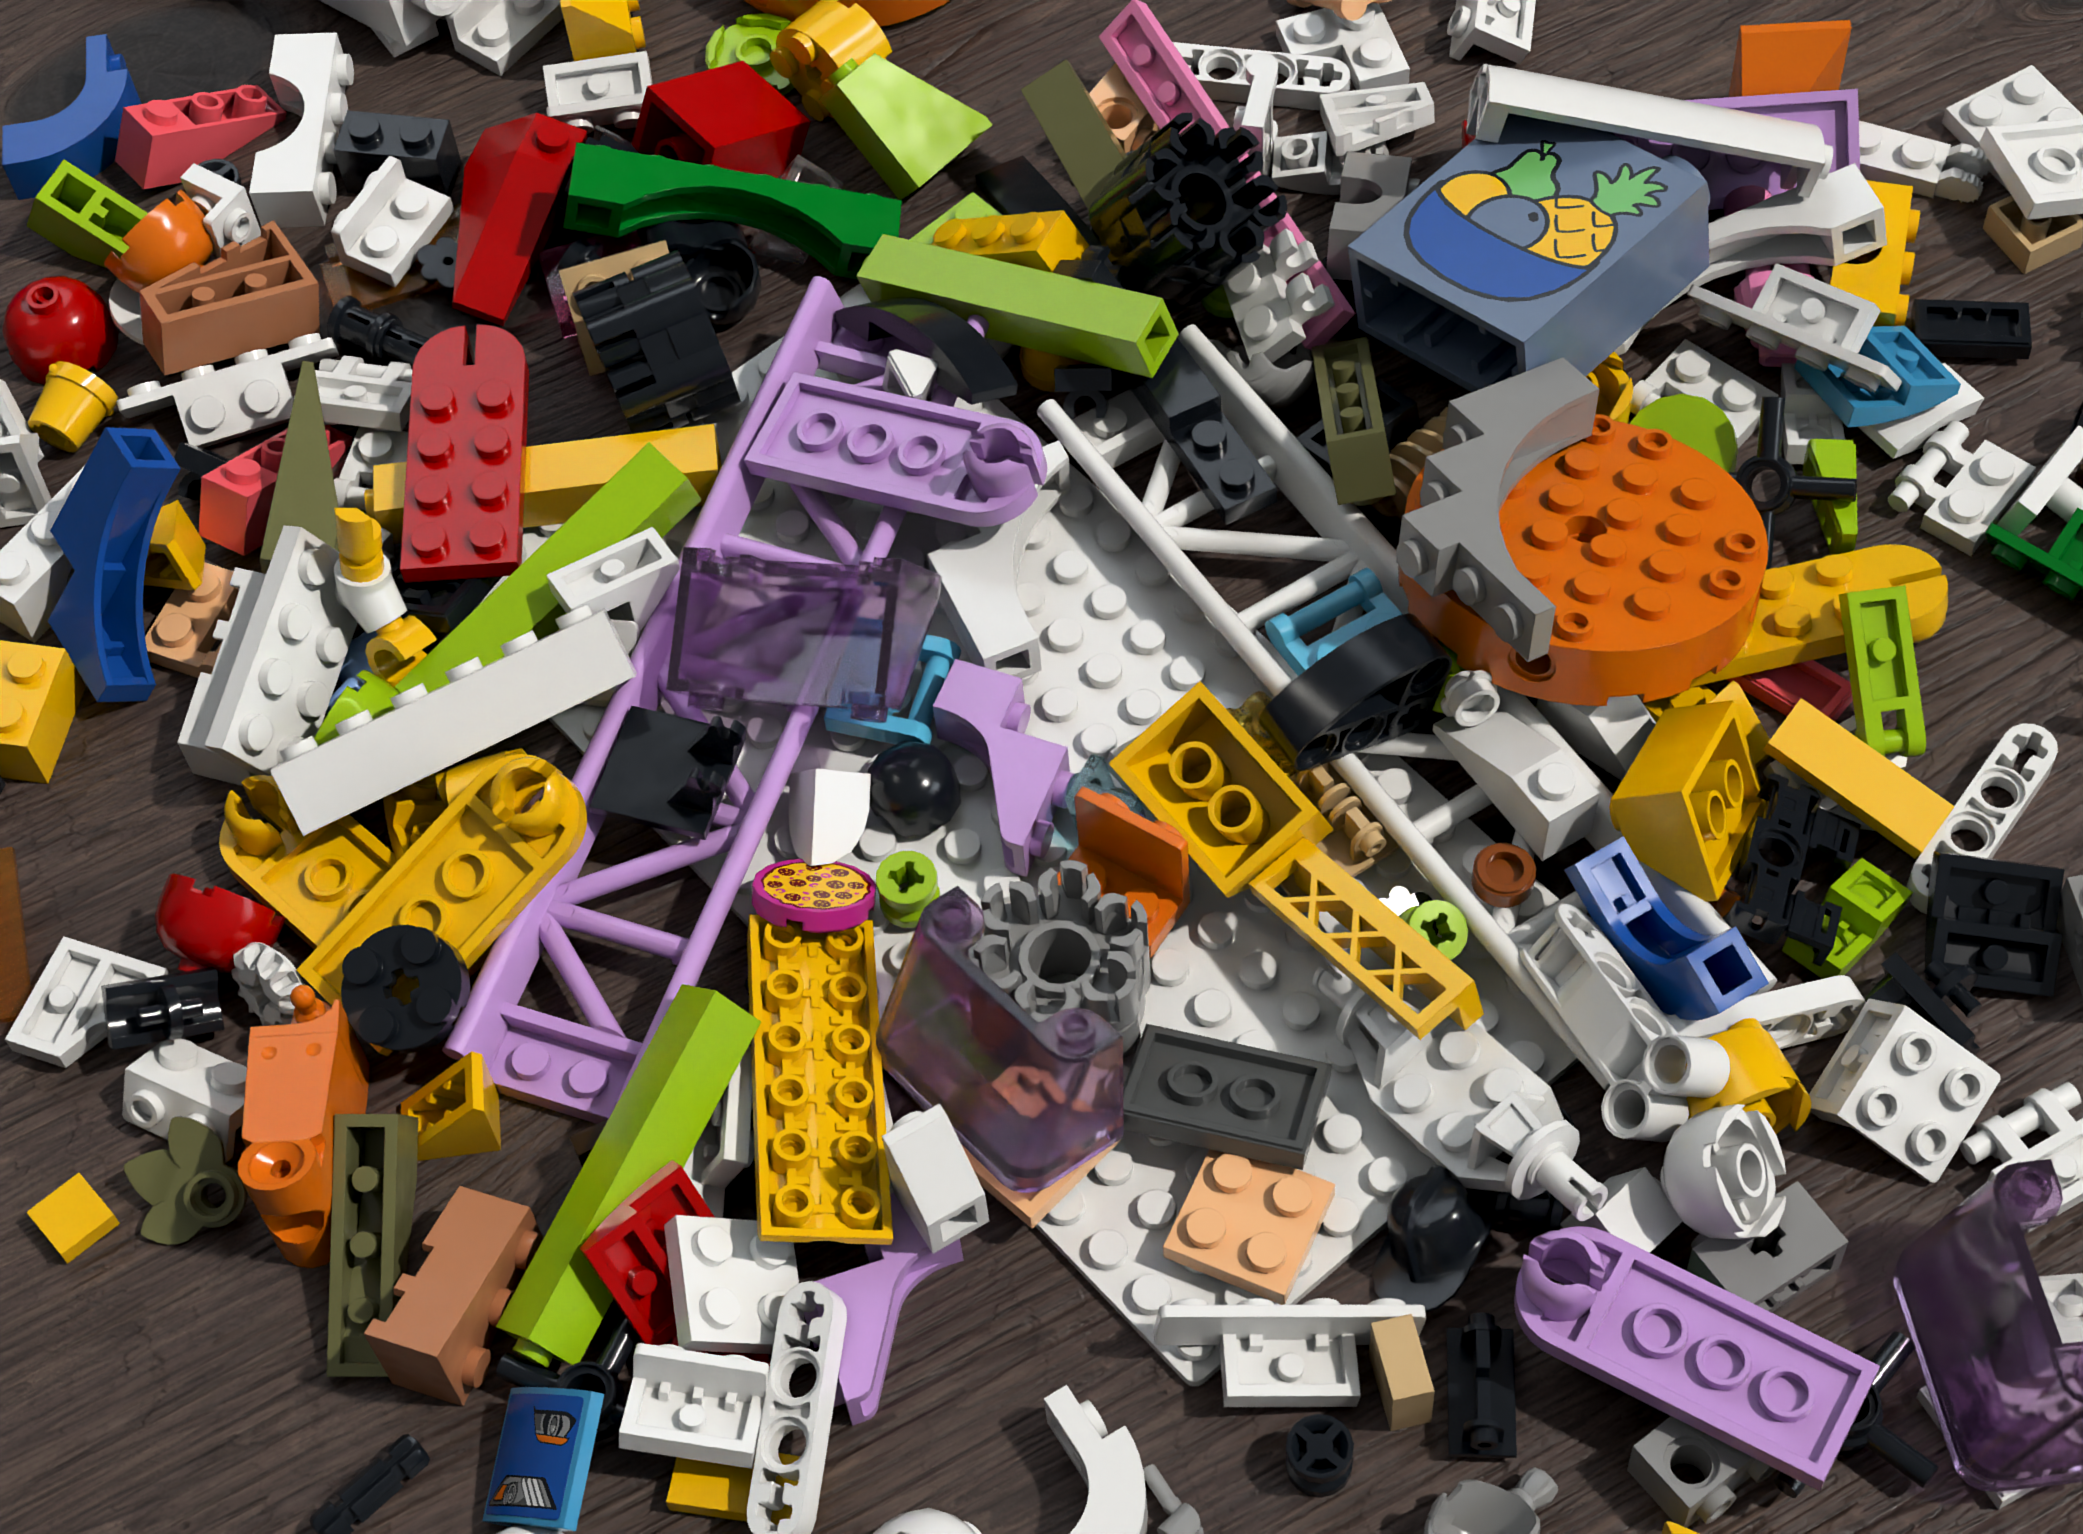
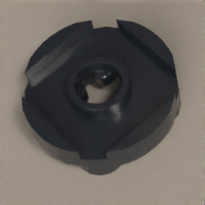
(373, 972)

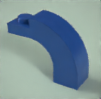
(81, 133)
(1675, 965)

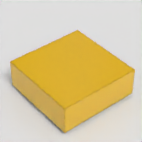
(73, 1217)

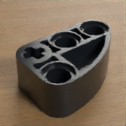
(1359, 694)

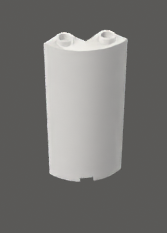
(1508, 90)

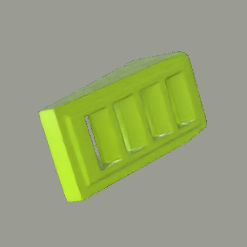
(1836, 518)

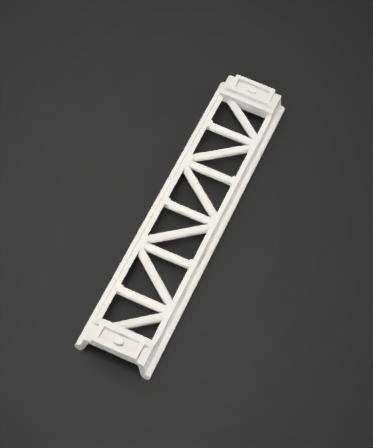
(1349, 546)

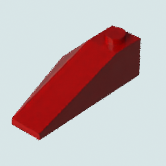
(510, 210)

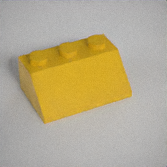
(602, 27)
(1218, 790)
(1691, 797)

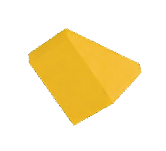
(175, 551)
(457, 1111)

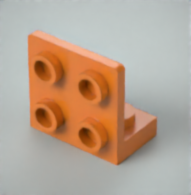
(1134, 859)

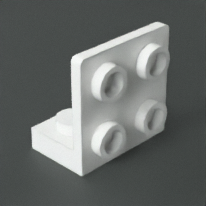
(1904, 1087)

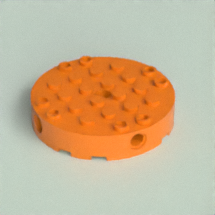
(1639, 552)

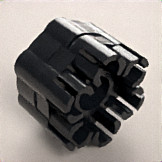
(1184, 212)
(668, 341)

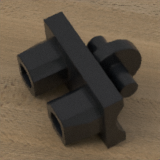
(1906, 988)
(162, 1008)

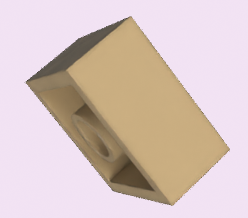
(2034, 240)
(1401, 1372)

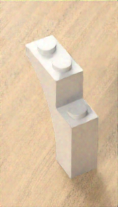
(983, 576)

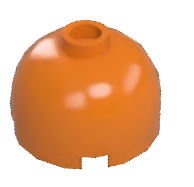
(162, 244)

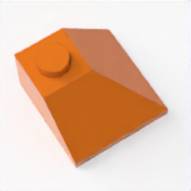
(1789, 57)

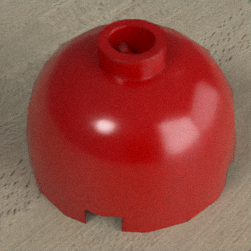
(58, 322)
(210, 924)

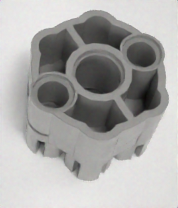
(1068, 933)

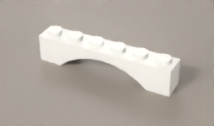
(1826, 229)

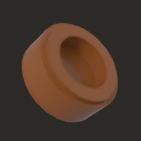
(1503, 875)

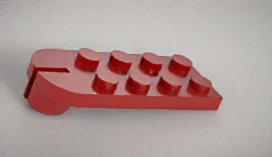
(466, 457)

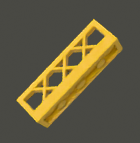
(1372, 927)

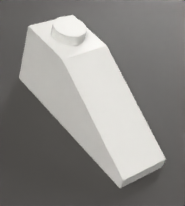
(1525, 779)

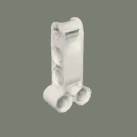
(1623, 1030)

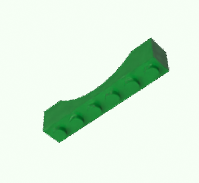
(629, 190)

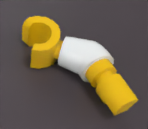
(374, 600)

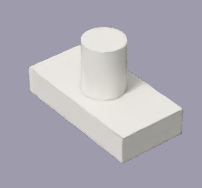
(2049, 488)

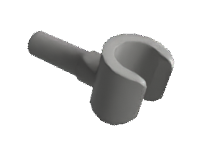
(1182, 1517)

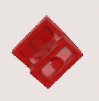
(632, 1252)

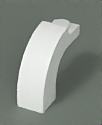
(1107, 1466)

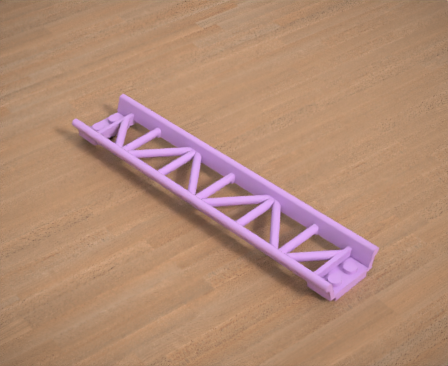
(587, 1067)

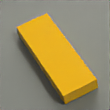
(1858, 778)

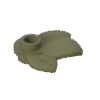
(178, 1183)

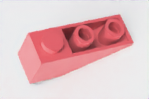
(168, 136)
(240, 492)

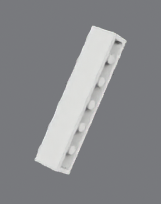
(452, 721)

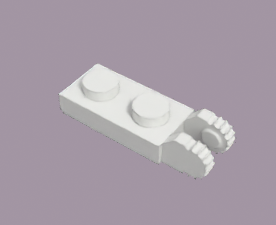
(1921, 163)

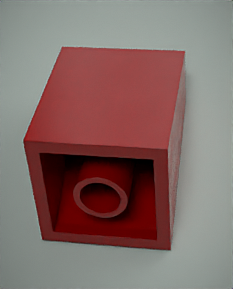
(721, 120)

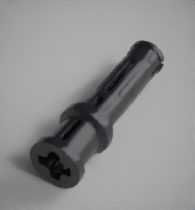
(378, 334)

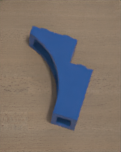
(107, 541)

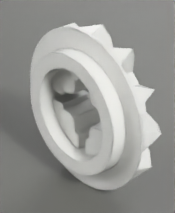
(266, 982)

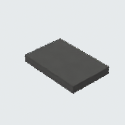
(1224, 1096)

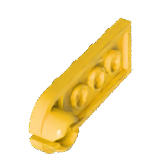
(1801, 610)
(467, 869)
(301, 877)

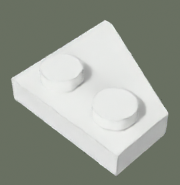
(1374, 115)

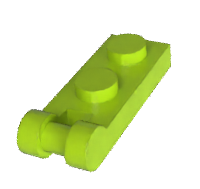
(1883, 669)

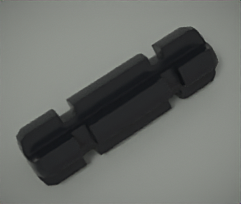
(371, 1487)

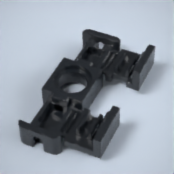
(1791, 832)

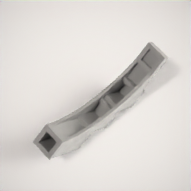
(1488, 448)

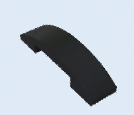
(964, 357)

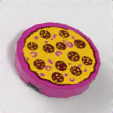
(820, 896)

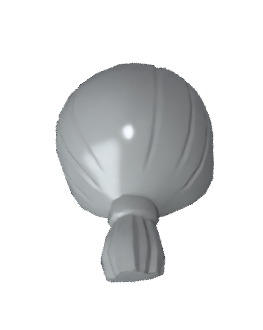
(1276, 383)
(1487, 1509)

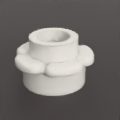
(1470, 697)

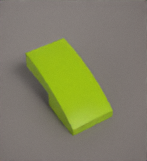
(1868, 905)

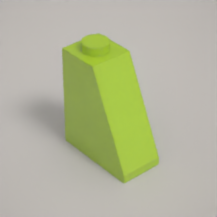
(900, 121)

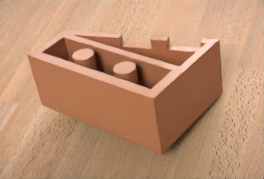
(230, 306)
(451, 1308)

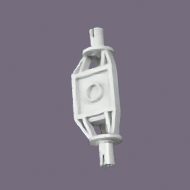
(1463, 1100)

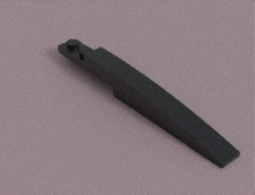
(1178, 395)

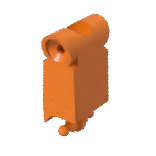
(292, 1091)

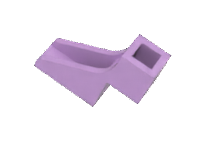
(1028, 774)
(873, 1307)

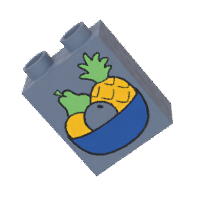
(1531, 252)

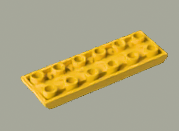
(817, 1086)

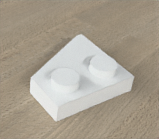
(66, 1006)

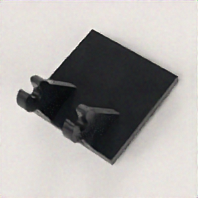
(669, 771)

